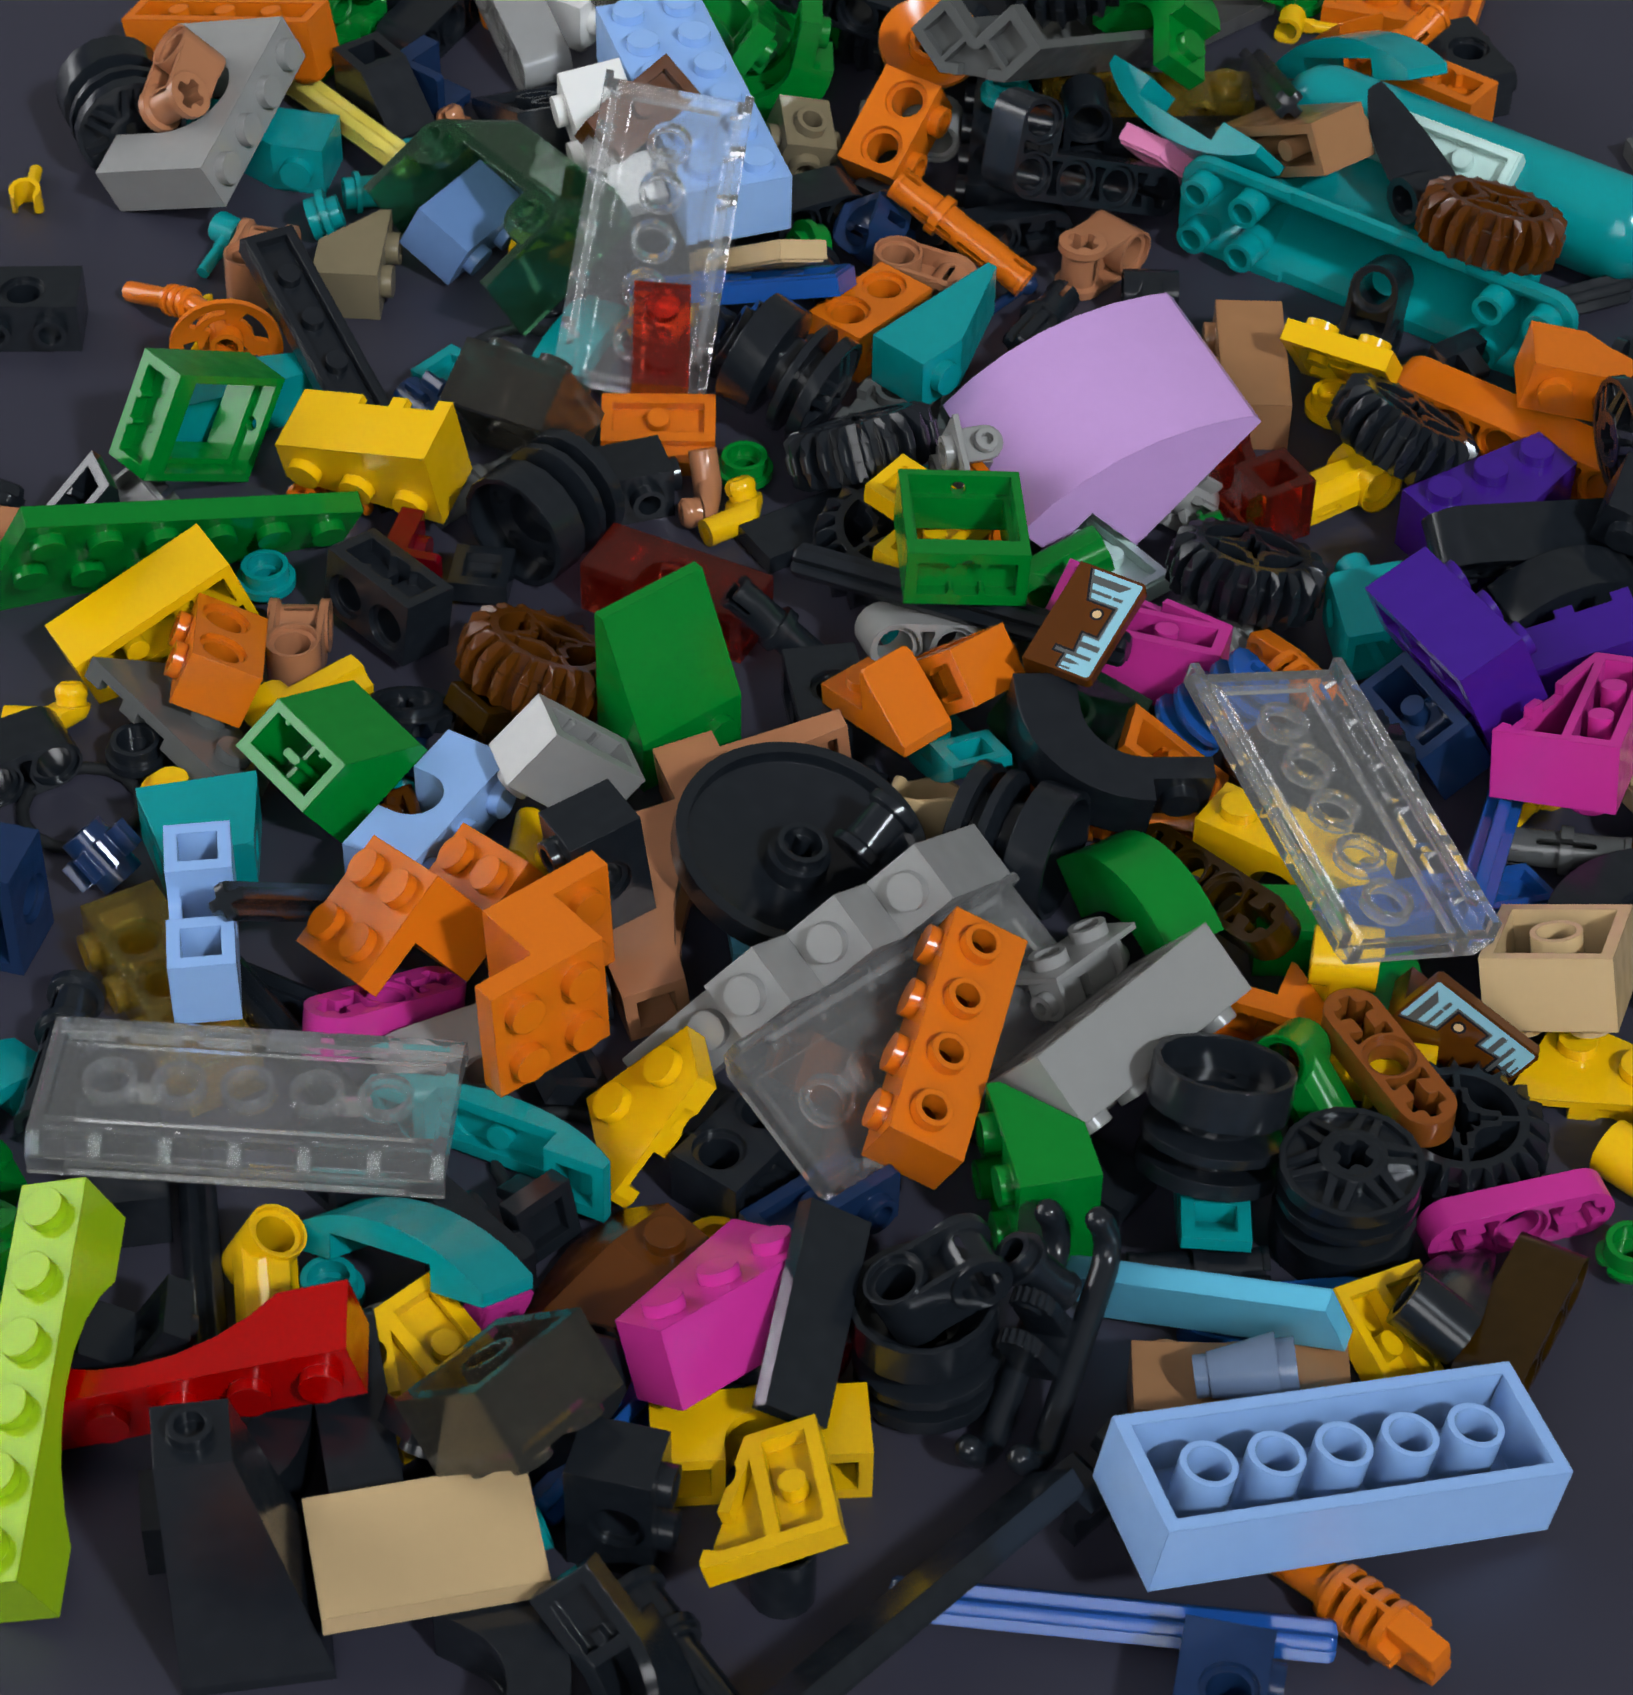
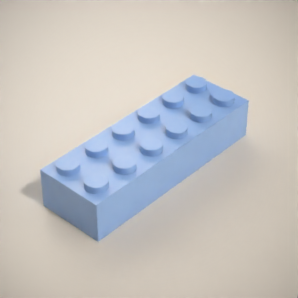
(683, 29)
(1329, 1474)

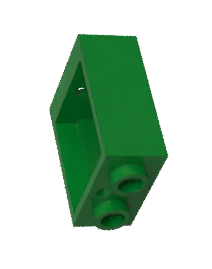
(158, 404)
(962, 569)

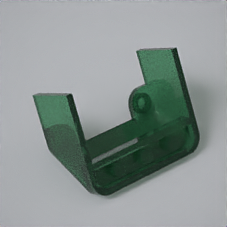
(539, 220)

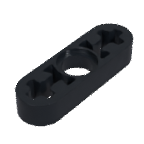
(1031, 213)

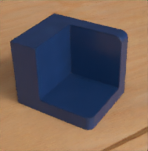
(425, 63)

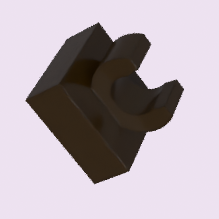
(475, 713)

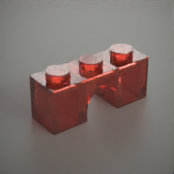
(1266, 489)
(633, 559)

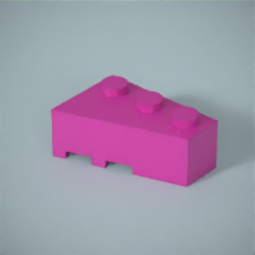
(1163, 643)
(1574, 744)
(706, 1316)

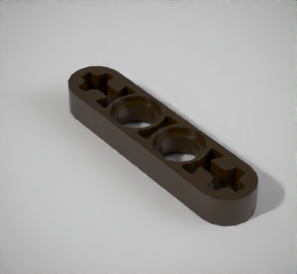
(1223, 880)

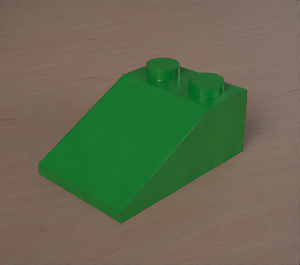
(665, 668)

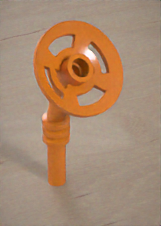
(223, 317)

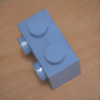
(461, 223)

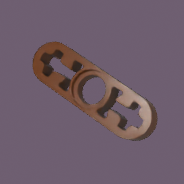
(1387, 1040)

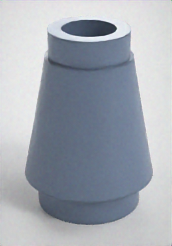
(1247, 1368)

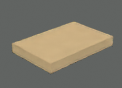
(423, 1549)

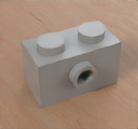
(558, 753)

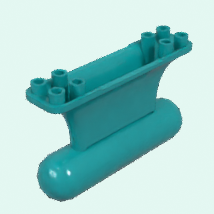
(1331, 225)

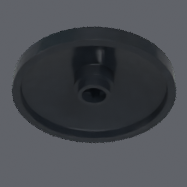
(760, 830)

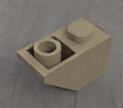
(361, 264)

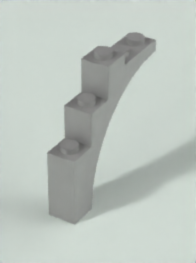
(835, 940)

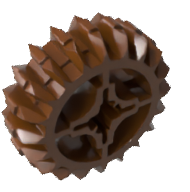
(1490, 225)
(526, 652)

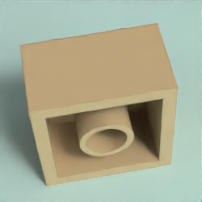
(1560, 968)

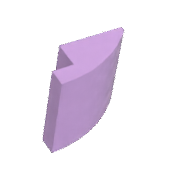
(1108, 417)

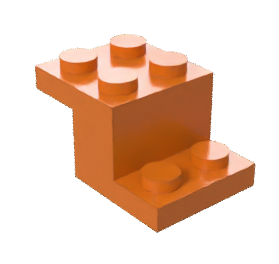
(396, 903)
(545, 974)

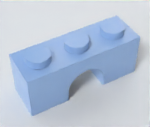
(452, 786)
(200, 945)

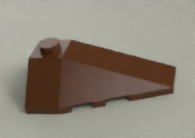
(618, 1262)

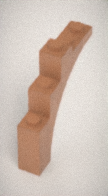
(647, 966)

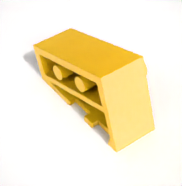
(383, 452)
(138, 608)

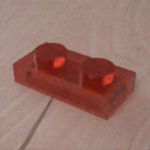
(660, 337)

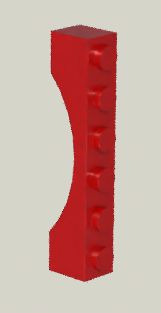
(284, 1355)

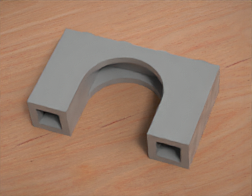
(208, 157)

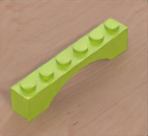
(55, 1273)

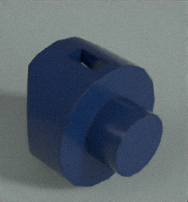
(873, 217)

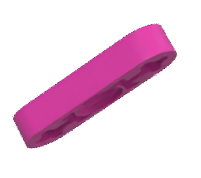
(402, 1001)
(1552, 1205)

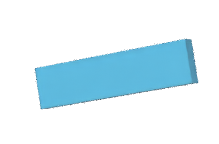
(1223, 1304)

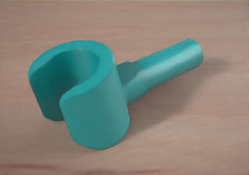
(220, 230)

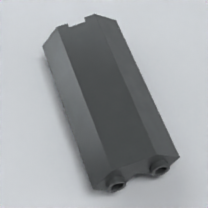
(1018, 49)

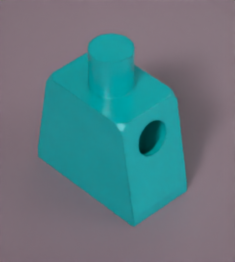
(1351, 619)
(205, 800)

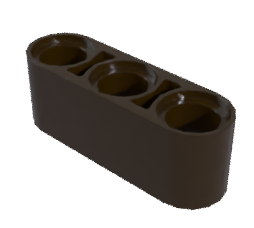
(1527, 1307)

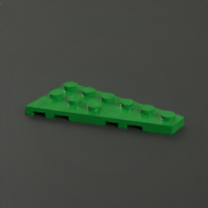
(81, 547)

